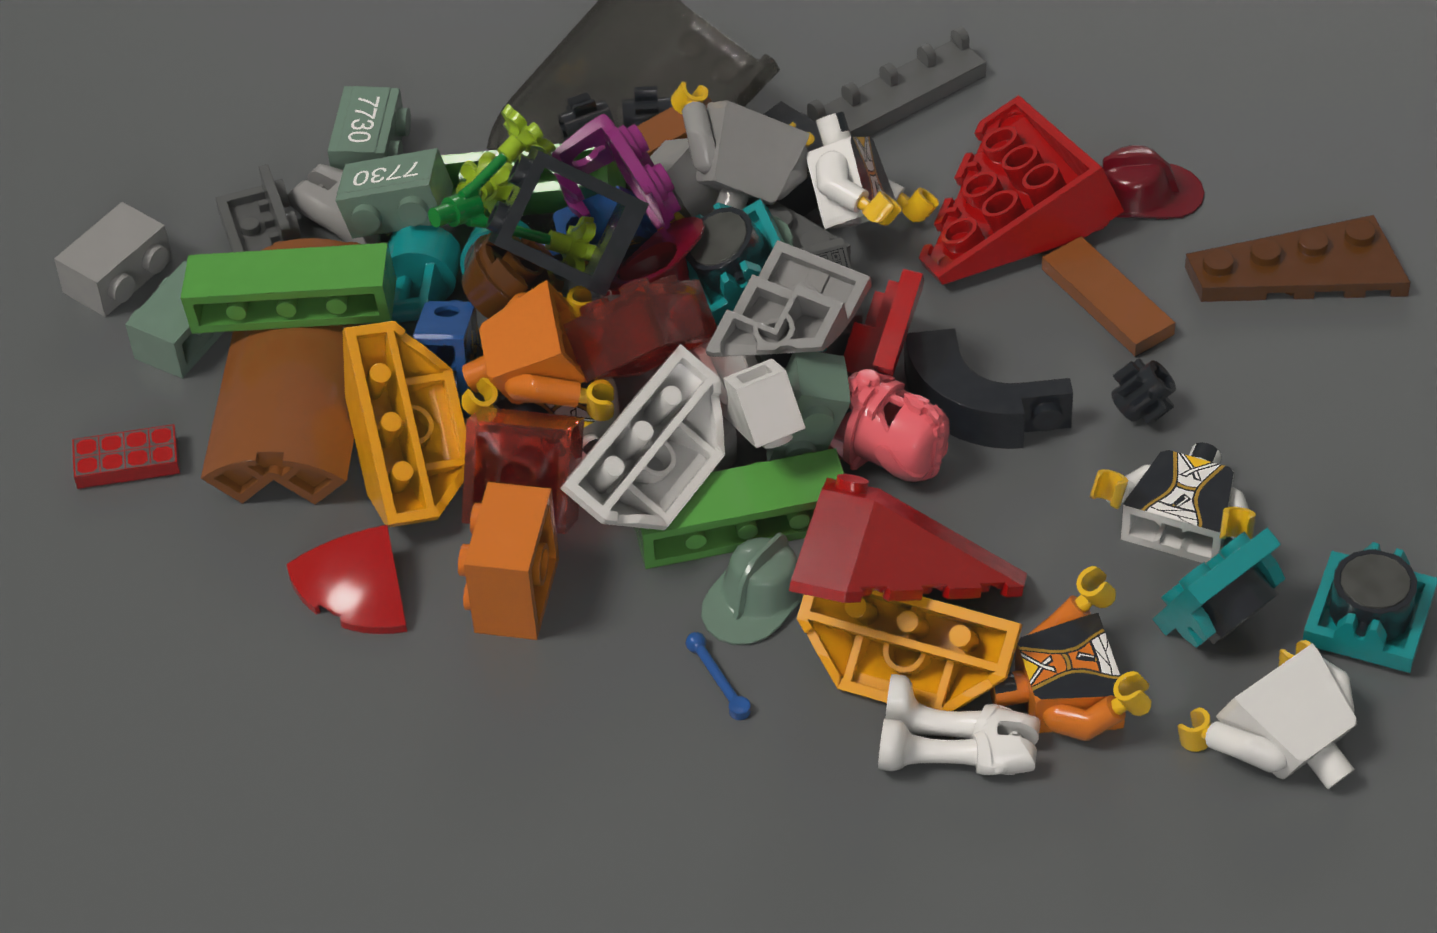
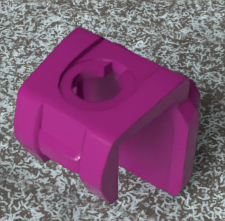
(629, 153)

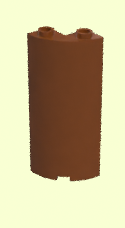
(282, 409)

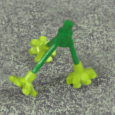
(489, 184)

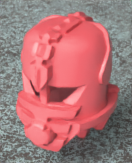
(891, 428)

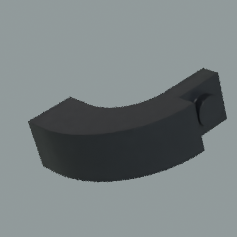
(977, 407)

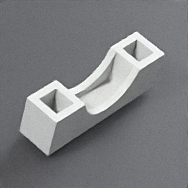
(756, 398)

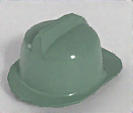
(752, 592)

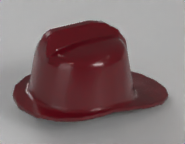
(1151, 185)
(662, 254)

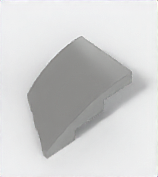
(791, 306)

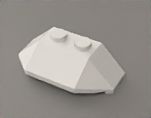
(655, 449)

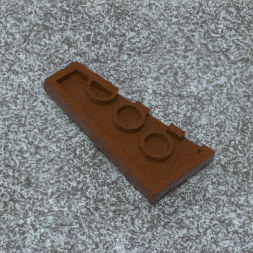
(1324, 258)

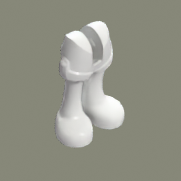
(994, 738)

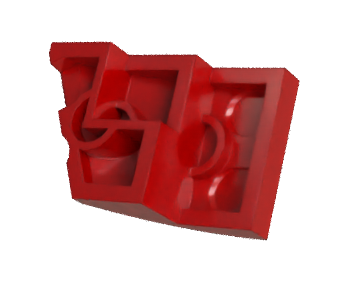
(882, 337)

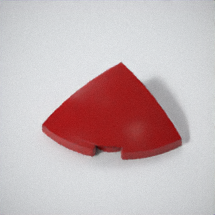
(353, 581)

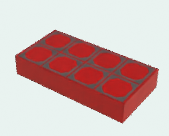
(125, 456)

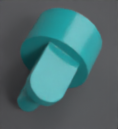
(425, 268)

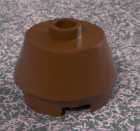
(497, 275)

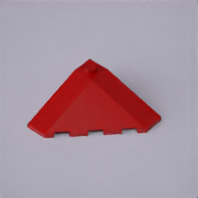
(1018, 196)
(877, 542)

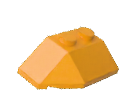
(403, 422)
(939, 646)

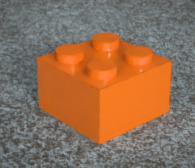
(510, 560)

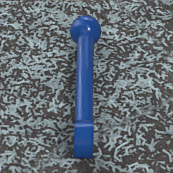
(738, 705)

